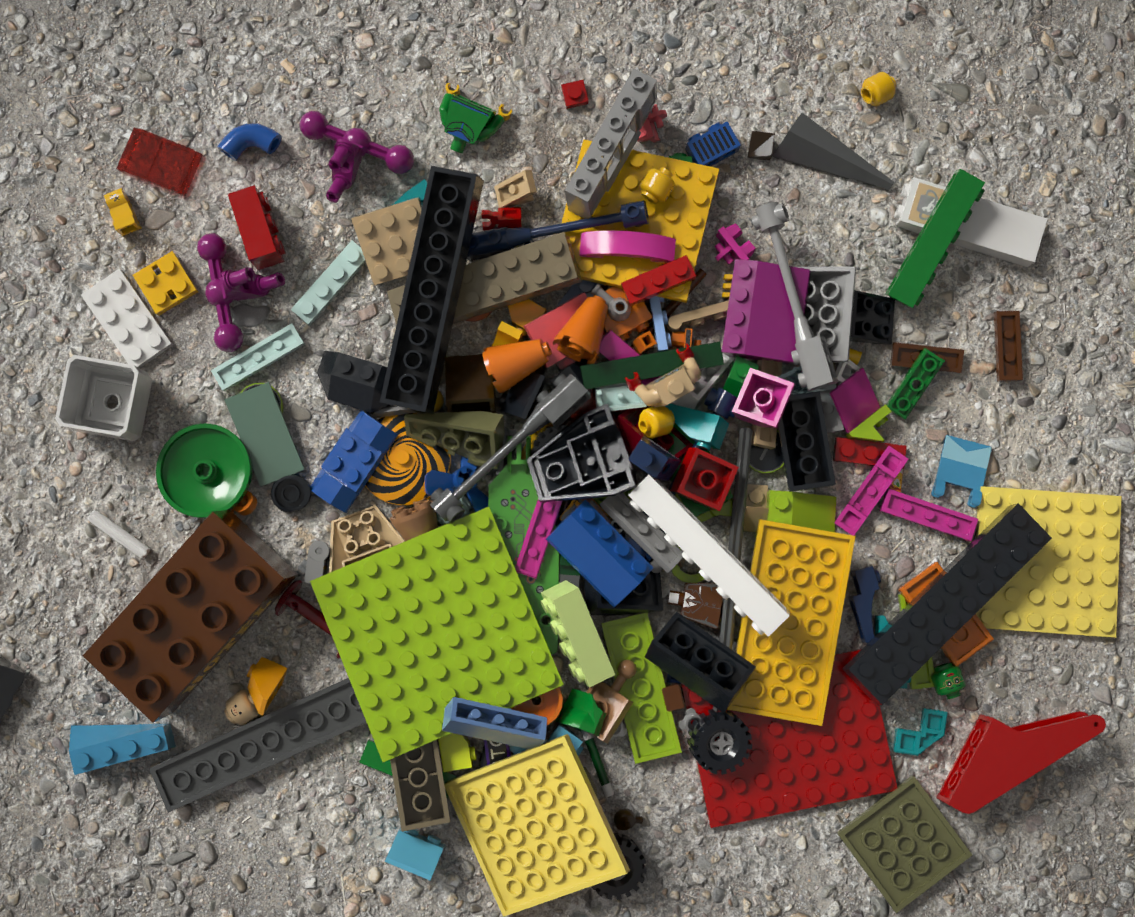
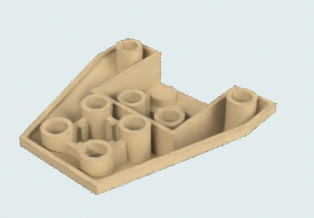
(360, 537)

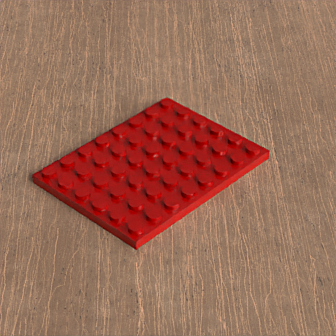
(800, 762)

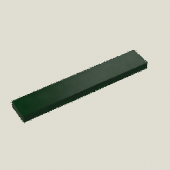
(647, 365)

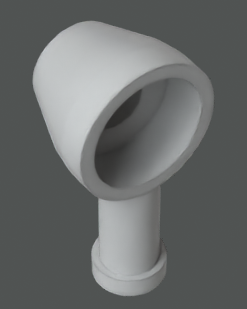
(612, 302)

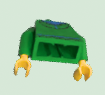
(468, 119)

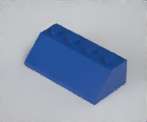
(599, 553)

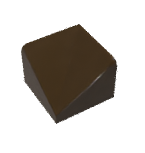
(761, 145)

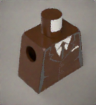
(698, 603)

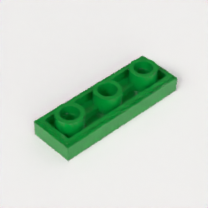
(923, 371)

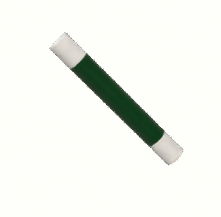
(598, 764)

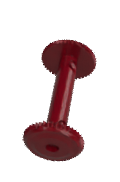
(302, 607)

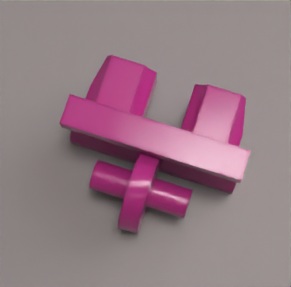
(727, 238)

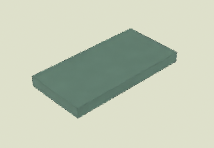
(264, 434)

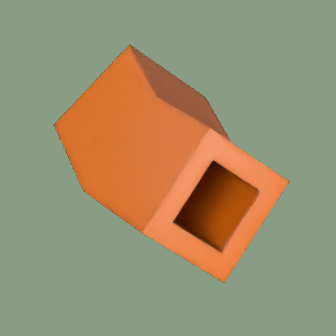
(639, 344)

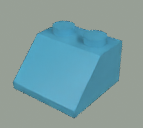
(415, 853)

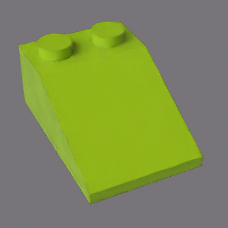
(802, 509)

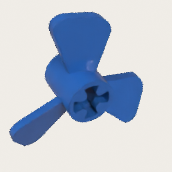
(437, 479)

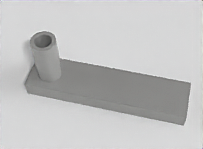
(642, 532)

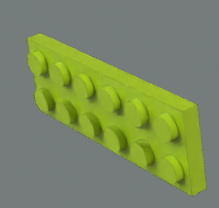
(647, 721)

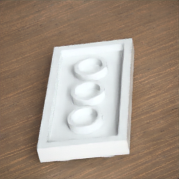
(126, 319)

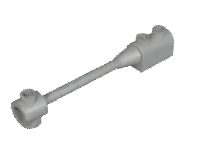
(810, 351)

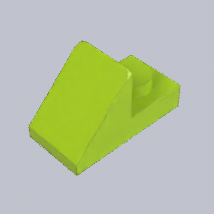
(866, 429)

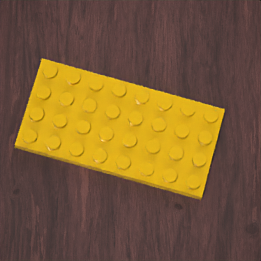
(794, 664)

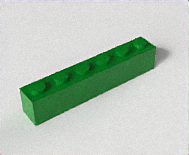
(935, 238)

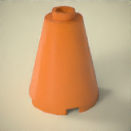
(583, 331)
(515, 361)

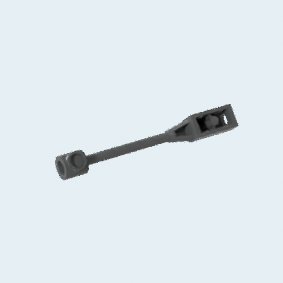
(551, 408)

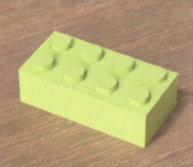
(577, 633)

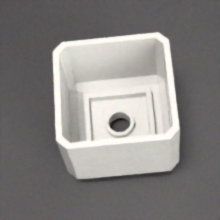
(85, 395)

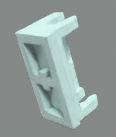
(618, 397)

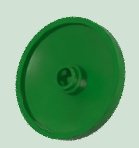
(203, 470)

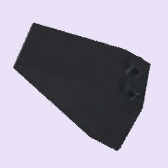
(584, 460)

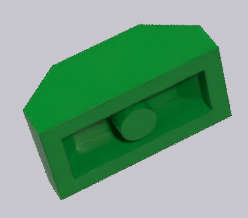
(581, 713)

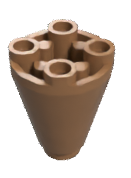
(414, 519)

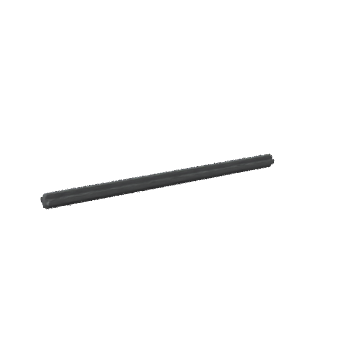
(736, 528)

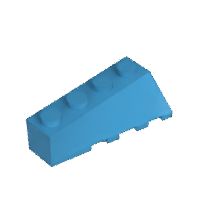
(107, 745)

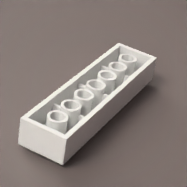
(710, 555)

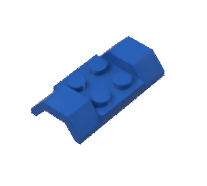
(353, 461)

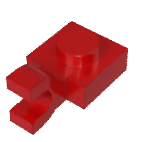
(503, 217)

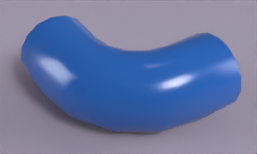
(249, 136)

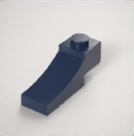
(866, 582)

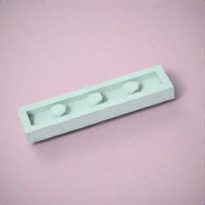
(329, 283)
(257, 357)

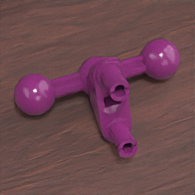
(349, 150)
(231, 286)

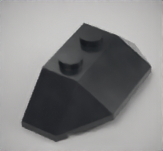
(352, 381)

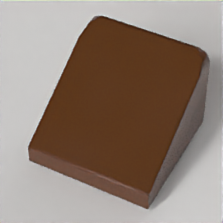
(673, 697)

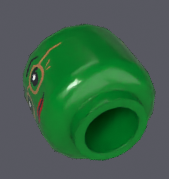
(948, 680)

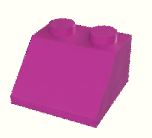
(762, 399)

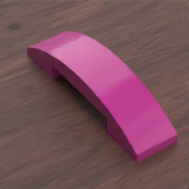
(627, 244)
(871, 490)

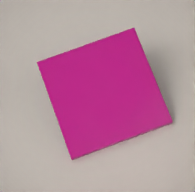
(855, 400)

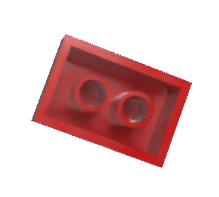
(257, 227)

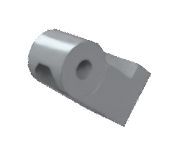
(317, 560)

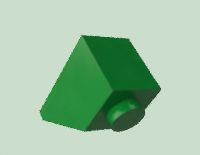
(737, 375)

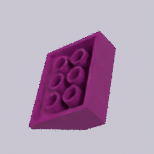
(760, 312)

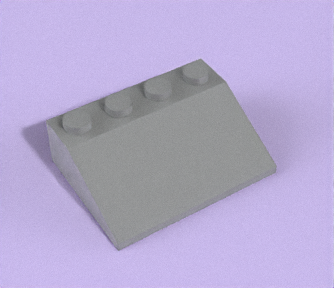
(831, 307)

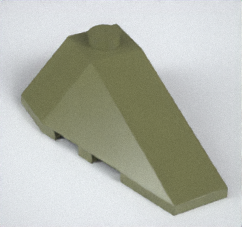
(468, 434)

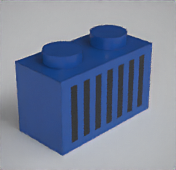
(713, 145)

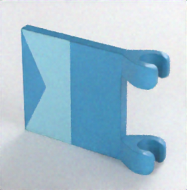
(962, 465)

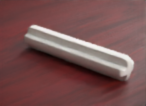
(118, 534)

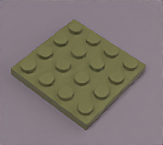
(904, 844)

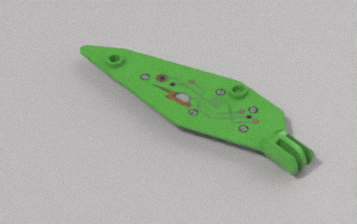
(512, 504)

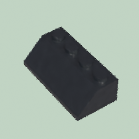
(805, 444)
(699, 661)

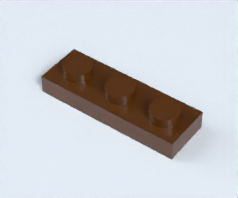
(1008, 346)
(906, 354)

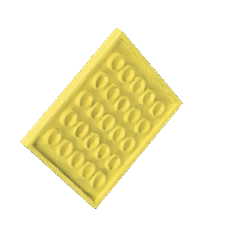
(1073, 577)
(536, 826)

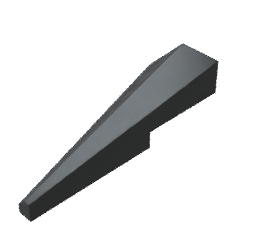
(815, 147)

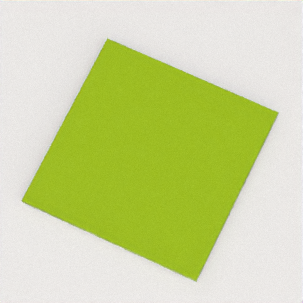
(434, 626)

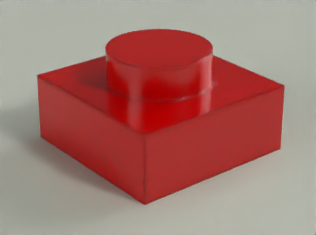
(574, 94)

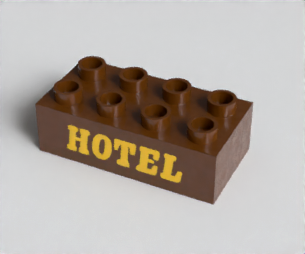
(190, 614)

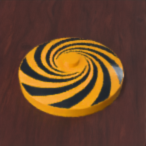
(403, 469)

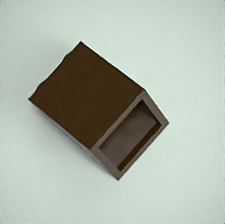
(468, 385)

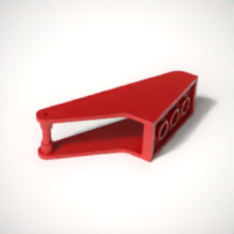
(1005, 756)

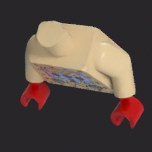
(671, 385)

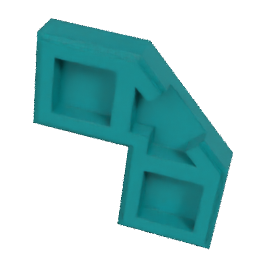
(931, 730)

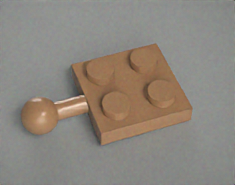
(613, 702)

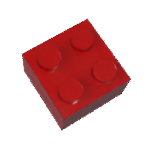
(704, 478)

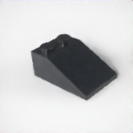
(642, 599)

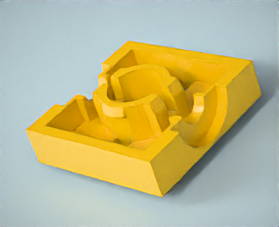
(169, 282)

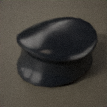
(291, 493)

